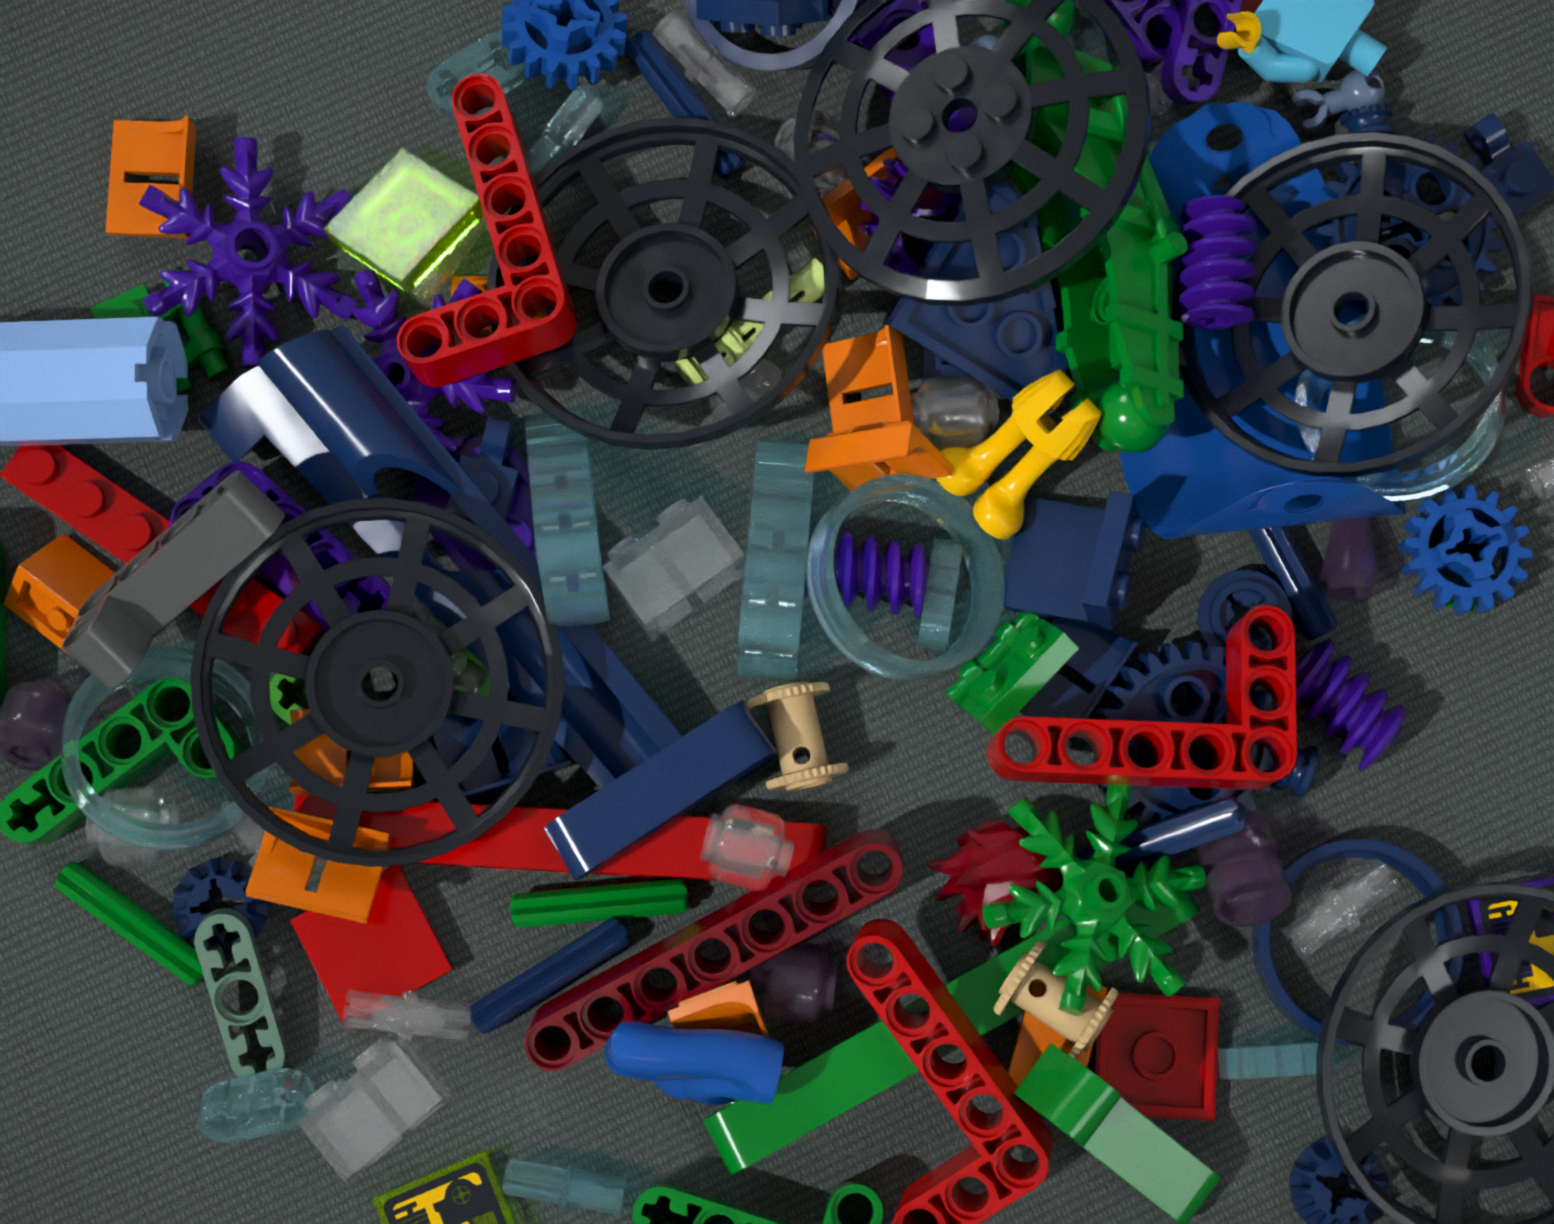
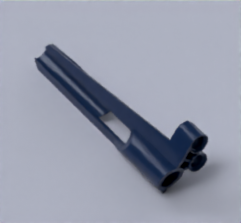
(346, 421)

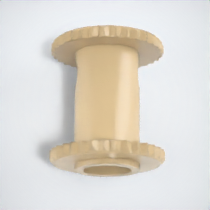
(795, 729)
(1077, 1029)

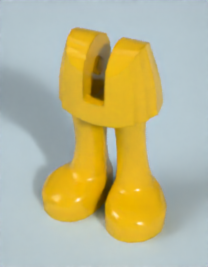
(1002, 505)

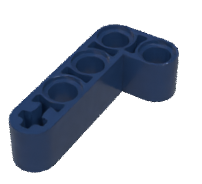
(660, 789)

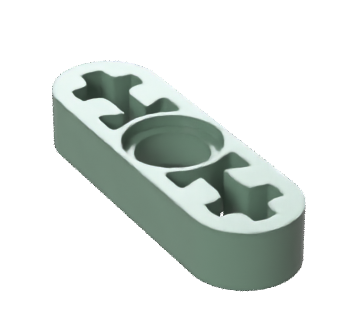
(213, 957)

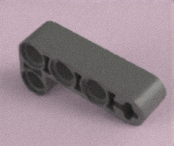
(168, 576)

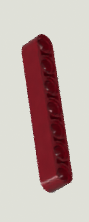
(730, 924)

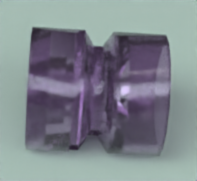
(1245, 875)

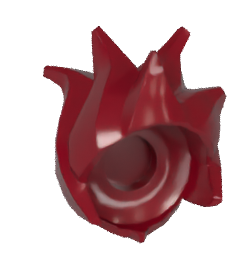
(986, 868)

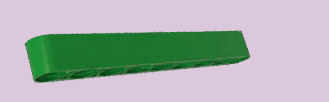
(874, 1058)

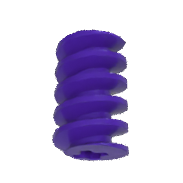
(1213, 264)
(880, 574)
(1346, 704)

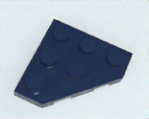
(993, 342)

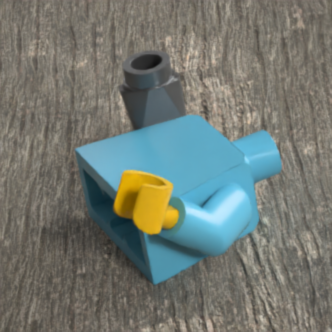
(1303, 38)

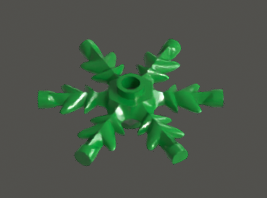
(1095, 897)

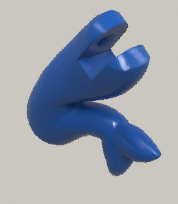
(698, 1063)

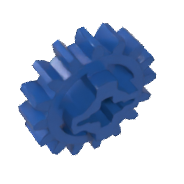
(564, 38)
(1469, 572)

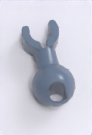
(1351, 94)

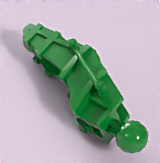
(1121, 291)

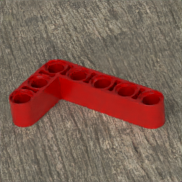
(513, 240)
(1171, 740)
(953, 1084)

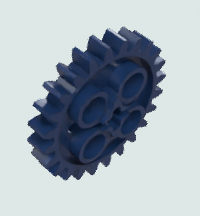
(1401, 182)
(1148, 699)

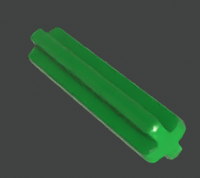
(599, 903)
(130, 922)

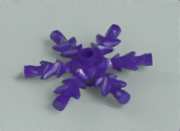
(248, 233)
(380, 316)

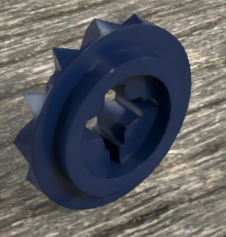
(1245, 589)
(198, 889)
(1313, 1199)

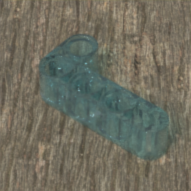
(565, 522)
(775, 562)

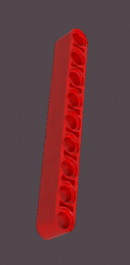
(521, 843)

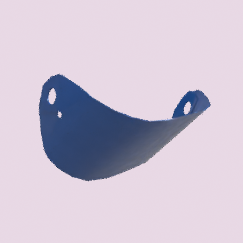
(1195, 476)

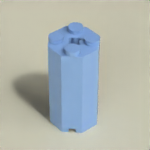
(91, 381)

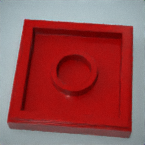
(384, 956)
(1161, 1054)

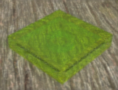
(405, 220)

